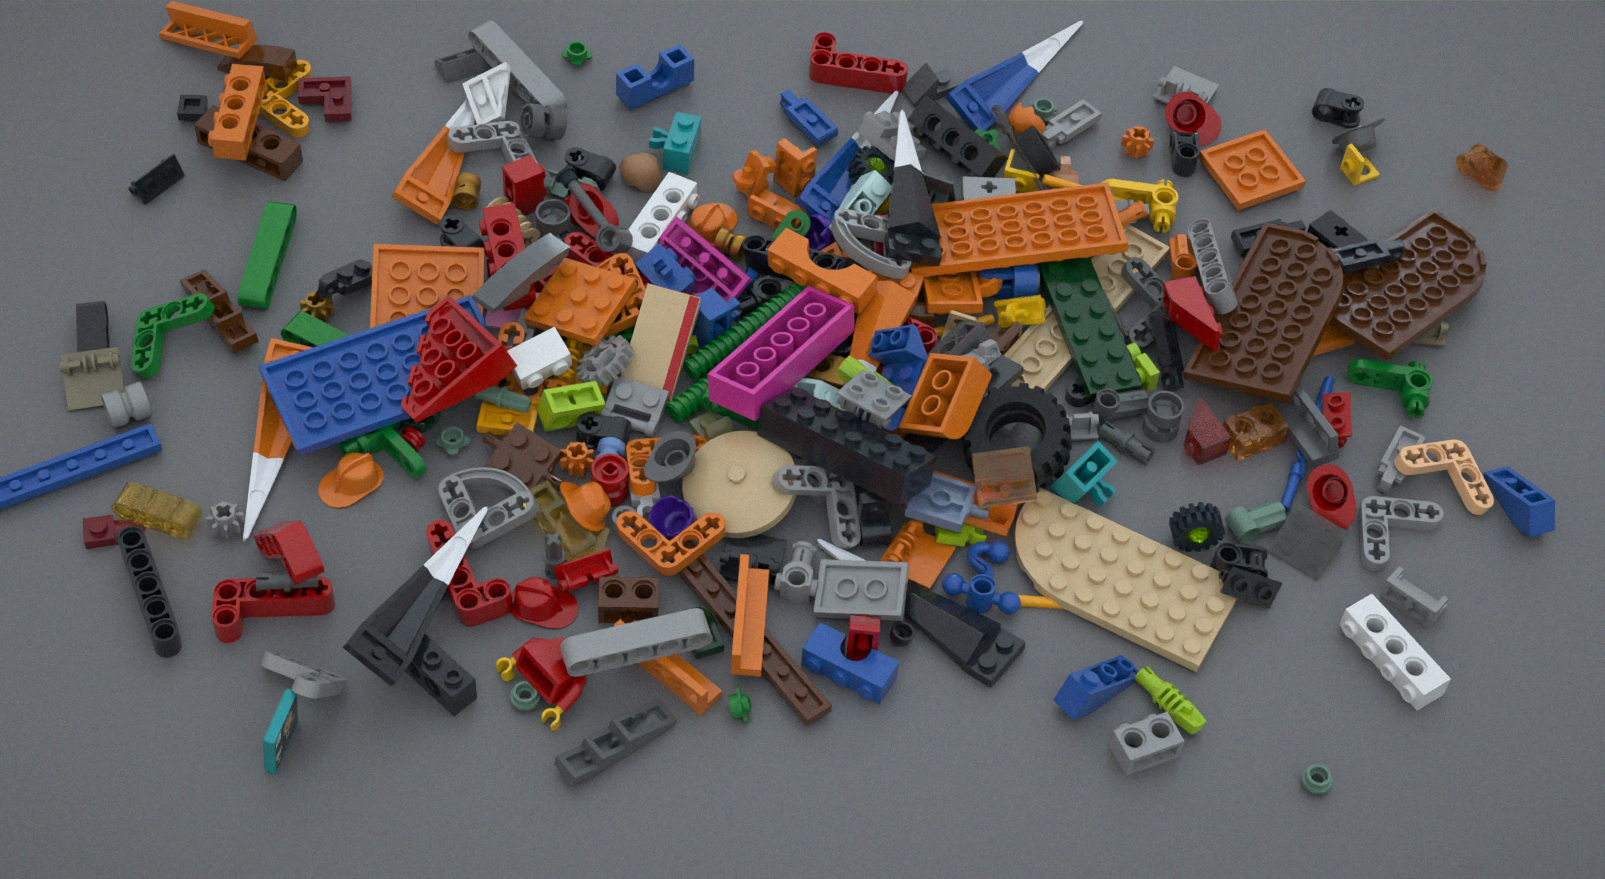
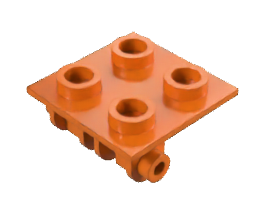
(921, 552)

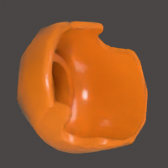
(1024, 118)

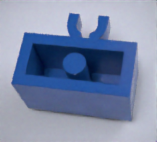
(662, 270)
(714, 316)

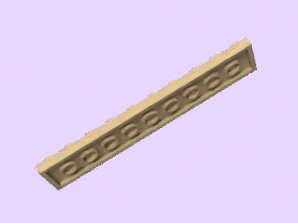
(1042, 345)

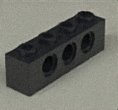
(930, 113)
(442, 677)

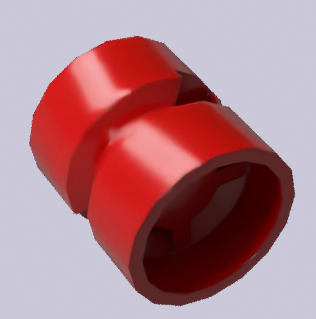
(612, 474)

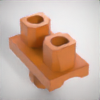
(753, 176)

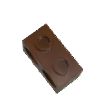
(628, 604)

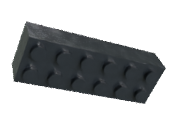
(846, 445)

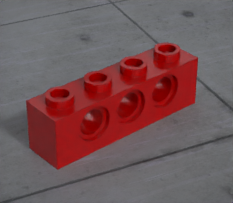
(504, 243)

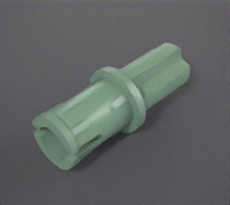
(504, 398)

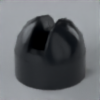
(905, 636)

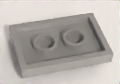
(861, 589)

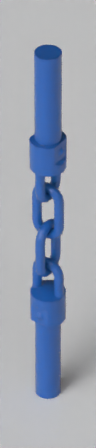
(1298, 468)

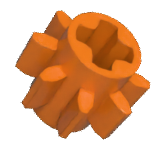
(1137, 142)
(577, 459)

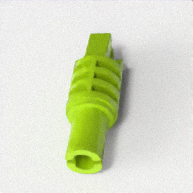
(1171, 701)

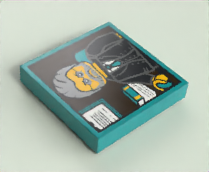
(280, 731)

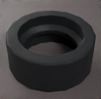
(1037, 151)

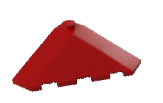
(454, 362)

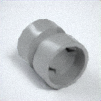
(125, 405)

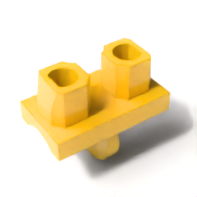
(1023, 310)

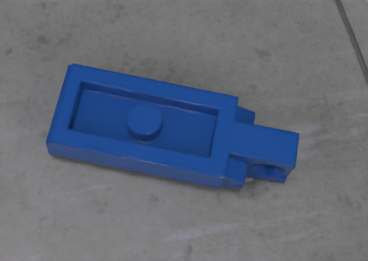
(808, 118)

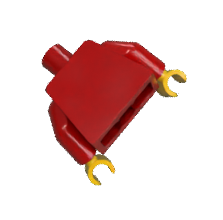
(545, 670)

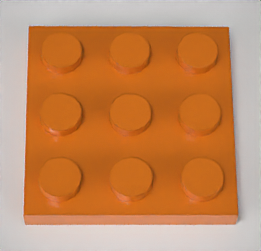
(1251, 169)
(580, 301)

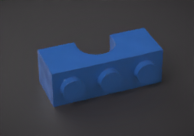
(673, 70)
(867, 677)

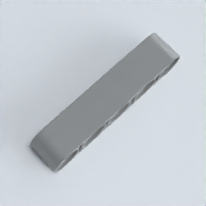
(525, 76)
(1212, 266)
(635, 642)

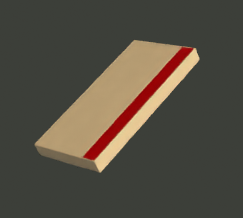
(662, 338)

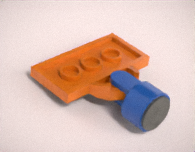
(965, 289)

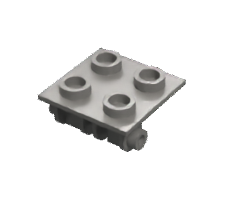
(1184, 81)
(874, 396)

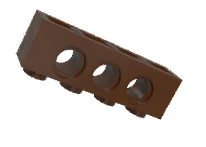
(267, 151)

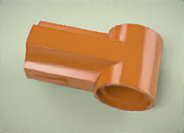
(1182, 257)

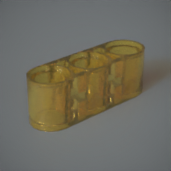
(157, 509)

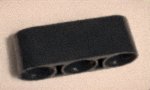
(92, 326)

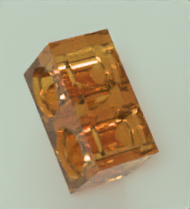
(1255, 430)

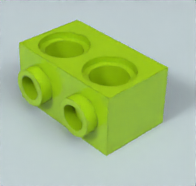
(564, 405)

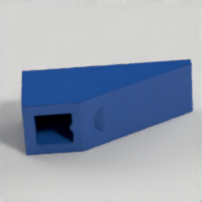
(1094, 686)

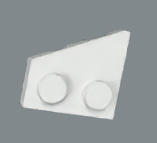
(489, 94)

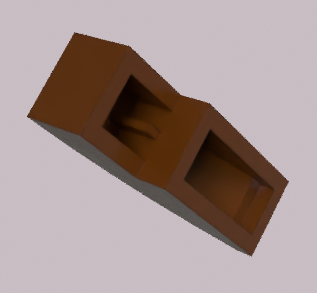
(276, 60)

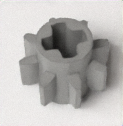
(225, 519)

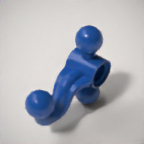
(982, 587)

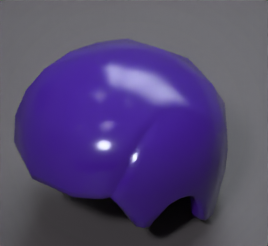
(819, 233)
(671, 516)

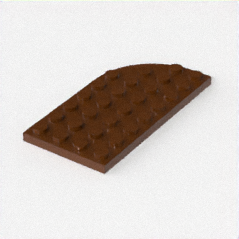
(1406, 298)
(1282, 311)

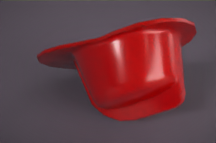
(1190, 113)
(581, 218)
(1332, 495)
(543, 604)

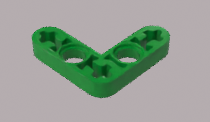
(155, 321)

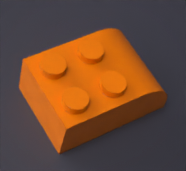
(946, 396)

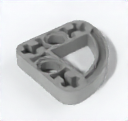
(851, 224)
(493, 476)

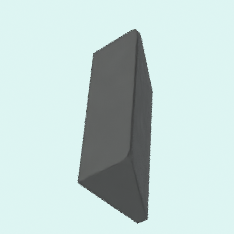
(461, 65)

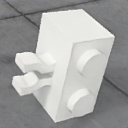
(540, 359)

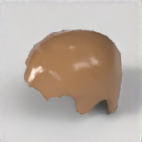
(641, 171)

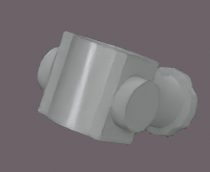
(798, 572)

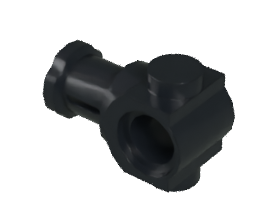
(761, 292)

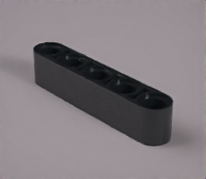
(756, 257)
(145, 578)

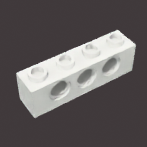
(671, 199)
(1379, 634)

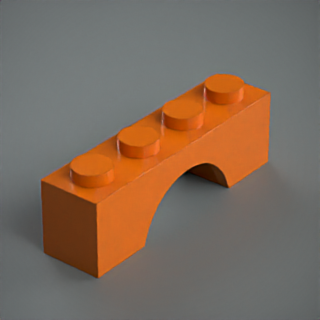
(791, 256)

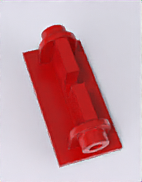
(1338, 413)
(581, 570)

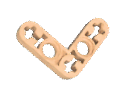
(1474, 494)

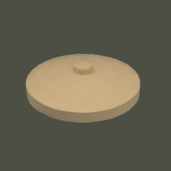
(736, 481)

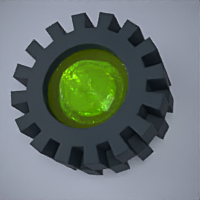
(869, 160)
(1197, 527)

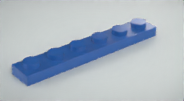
(78, 465)

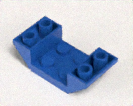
(903, 361)

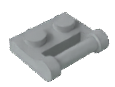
(640, 400)

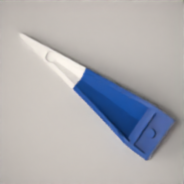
(1004, 81)
(832, 182)

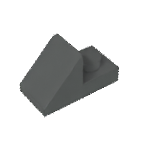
(929, 83)

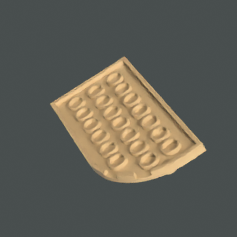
(1121, 579)

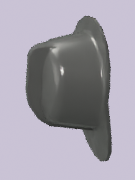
(1361, 137)
(671, 457)

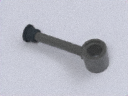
(606, 230)

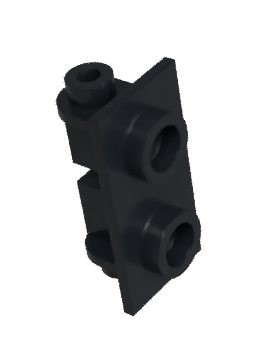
(157, 179)
(1249, 586)

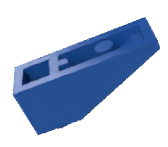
(1523, 502)

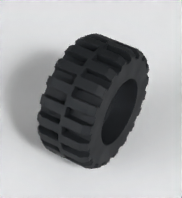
(1029, 407)

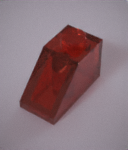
(1205, 436)

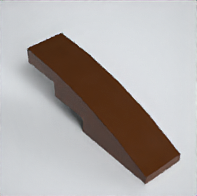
(226, 317)

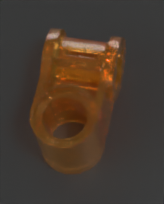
(1484, 167)

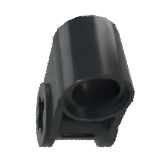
(1336, 106)
(1184, 152)
(591, 166)
(458, 233)
(602, 427)
(1240, 556)

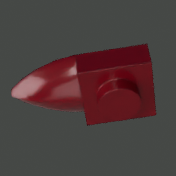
(104, 530)

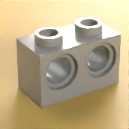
(1149, 749)

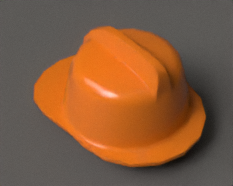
(710, 218)
(350, 480)
(587, 504)

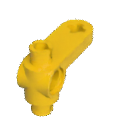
(1161, 199)

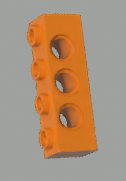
(237, 112)

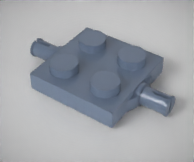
(945, 504)

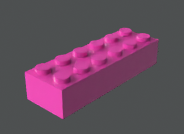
(781, 352)

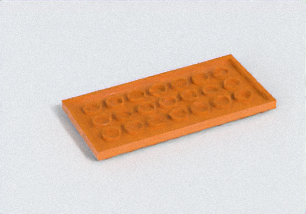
(1026, 229)

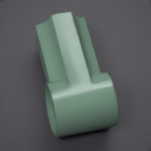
(1250, 523)

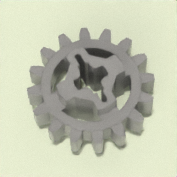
(605, 361)

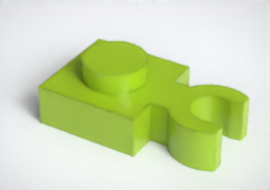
(1145, 368)
(968, 534)

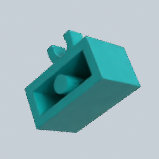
(679, 143)
(1087, 476)

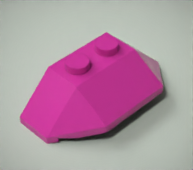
(704, 260)

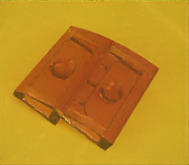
(1004, 477)

